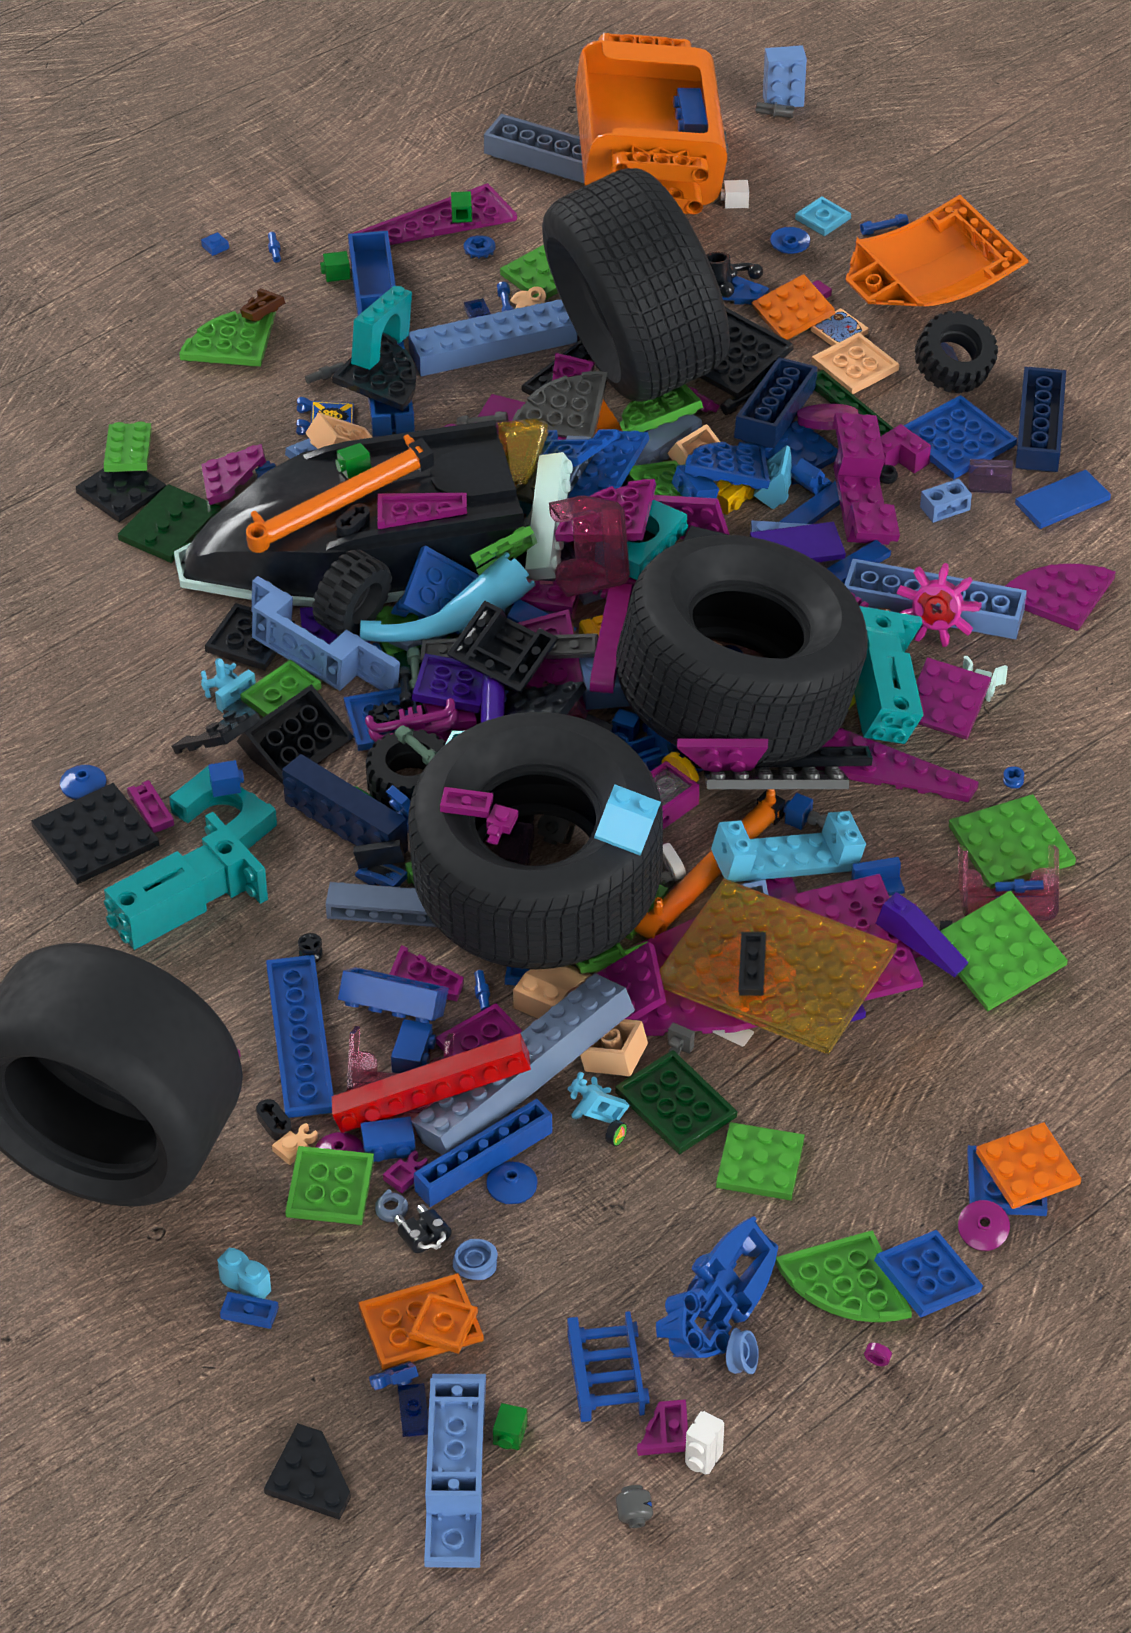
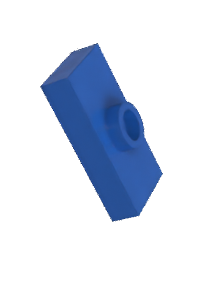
(249, 1310)

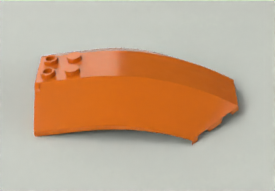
(933, 259)

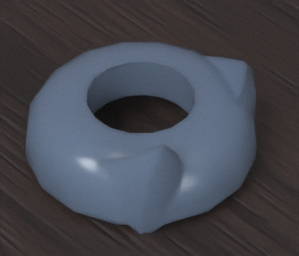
(389, 1215)

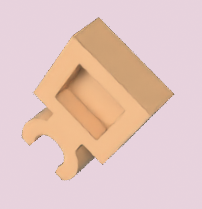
(288, 1145)

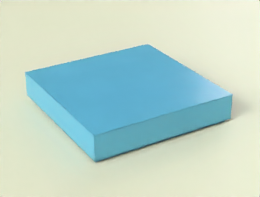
(823, 216)

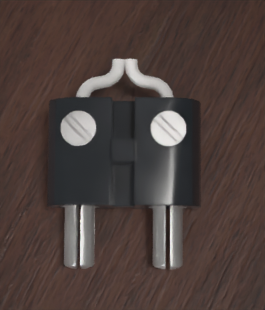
(422, 1232)

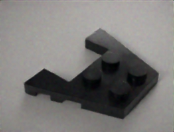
(235, 721)

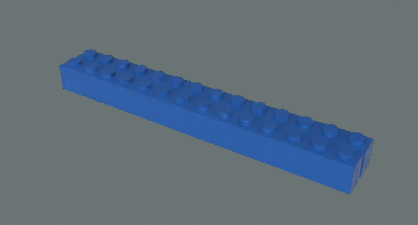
(371, 279)

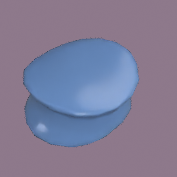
(475, 1259)
(742, 1352)

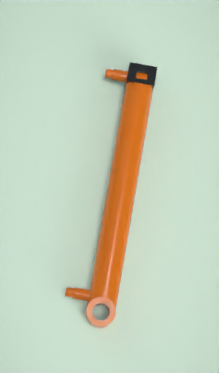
(416, 457)
(666, 910)

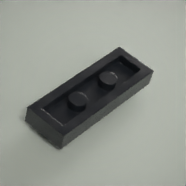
(752, 964)

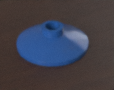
(790, 240)
(82, 780)
(512, 1190)

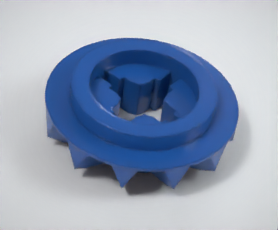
(473, 246)

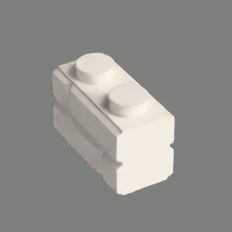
(704, 1443)

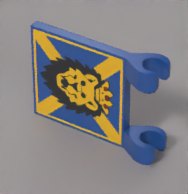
(338, 410)

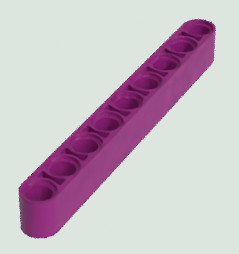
(604, 665)

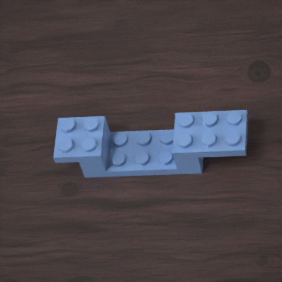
(332, 663)
(454, 1470)

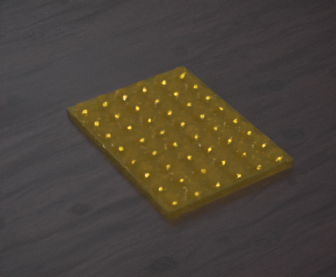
(812, 965)

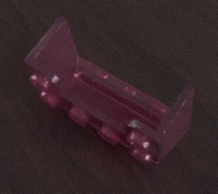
(598, 544)

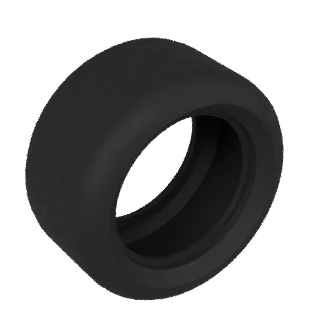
(110, 1074)

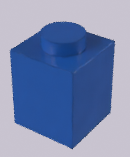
(225, 778)

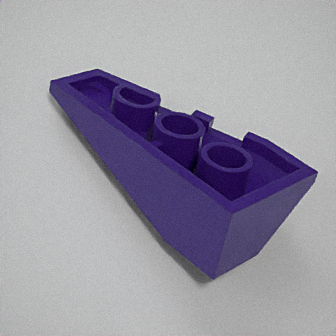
(918, 932)

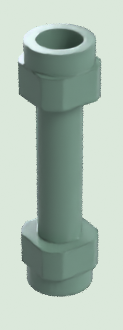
(413, 659)
(405, 736)

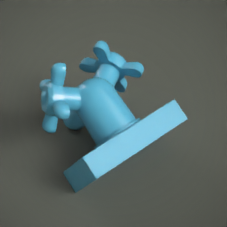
(228, 683)
(596, 1101)

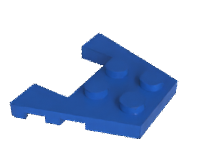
(579, 449)

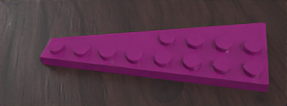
(436, 218)
(902, 770)

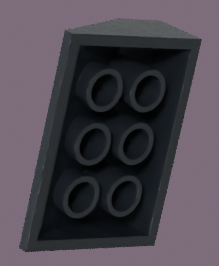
(295, 728)

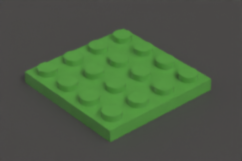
(1010, 840)
(1003, 950)

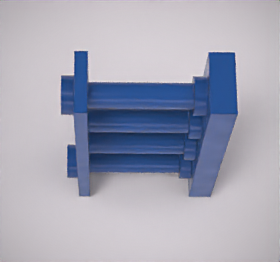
(585, 1380)

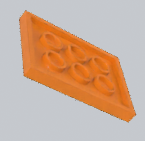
(393, 1315)

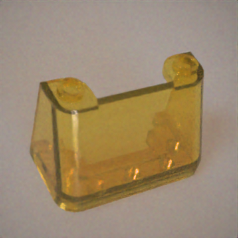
(522, 446)

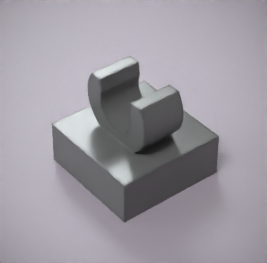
(680, 1038)

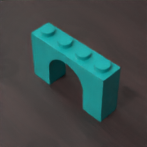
(386, 315)
(667, 526)
(249, 826)

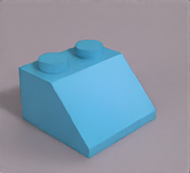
(780, 479)
(627, 819)

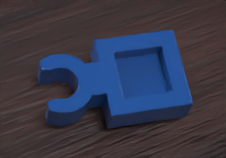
(399, 1375)

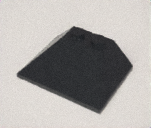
(502, 647)

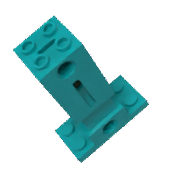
(887, 684)
(181, 886)

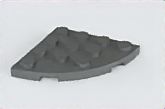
(568, 404)

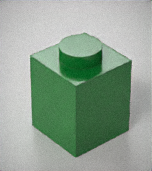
(461, 207)
(335, 266)
(353, 460)
(510, 1426)

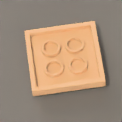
(855, 363)

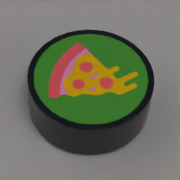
(616, 1133)

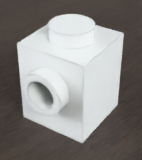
(735, 194)

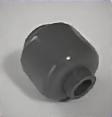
(634, 1506)

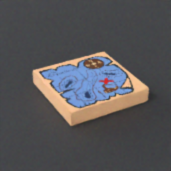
(839, 327)

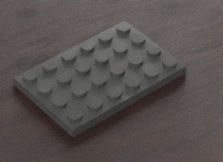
(782, 778)

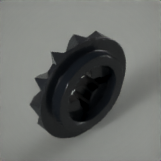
(378, 711)

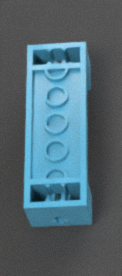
(788, 856)

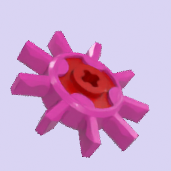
(939, 592)

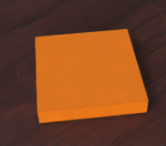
(443, 1323)

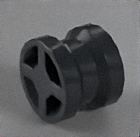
(313, 942)

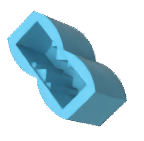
(243, 1274)

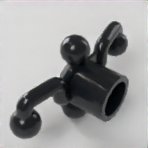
(725, 271)

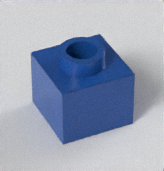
(626, 723)
(797, 810)

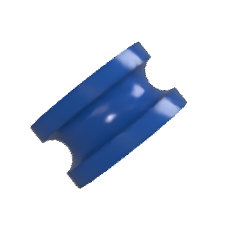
(1011, 772)

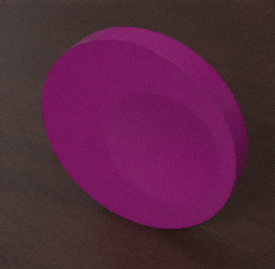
(822, 415)

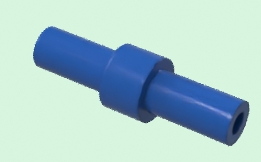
(274, 247)
(1019, 886)
(482, 990)

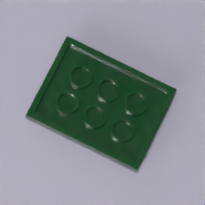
(168, 522)
(676, 1102)

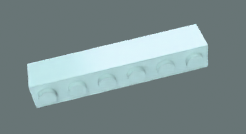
(550, 486)

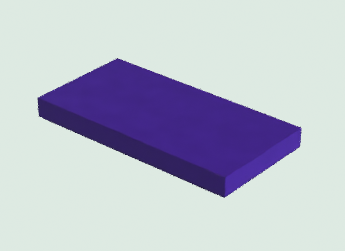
(816, 541)

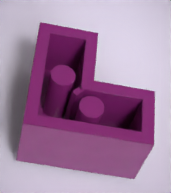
(906, 448)

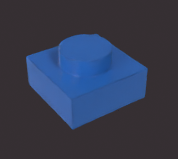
(215, 244)

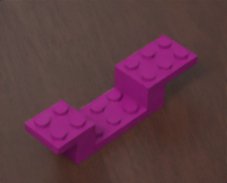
(858, 482)

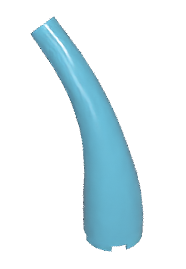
(499, 585)

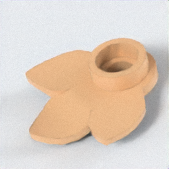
(525, 298)

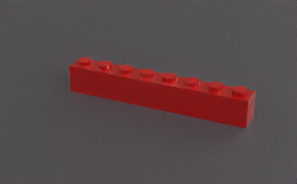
(431, 1082)

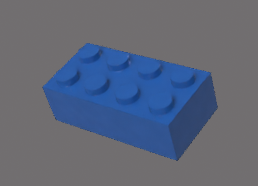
(393, 994)

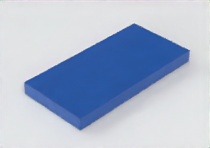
(1062, 499)

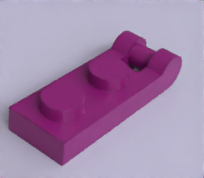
(150, 806)

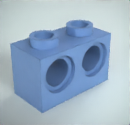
(945, 500)

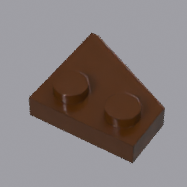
(262, 305)

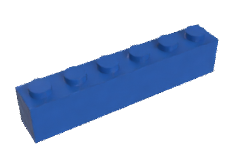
(483, 1152)

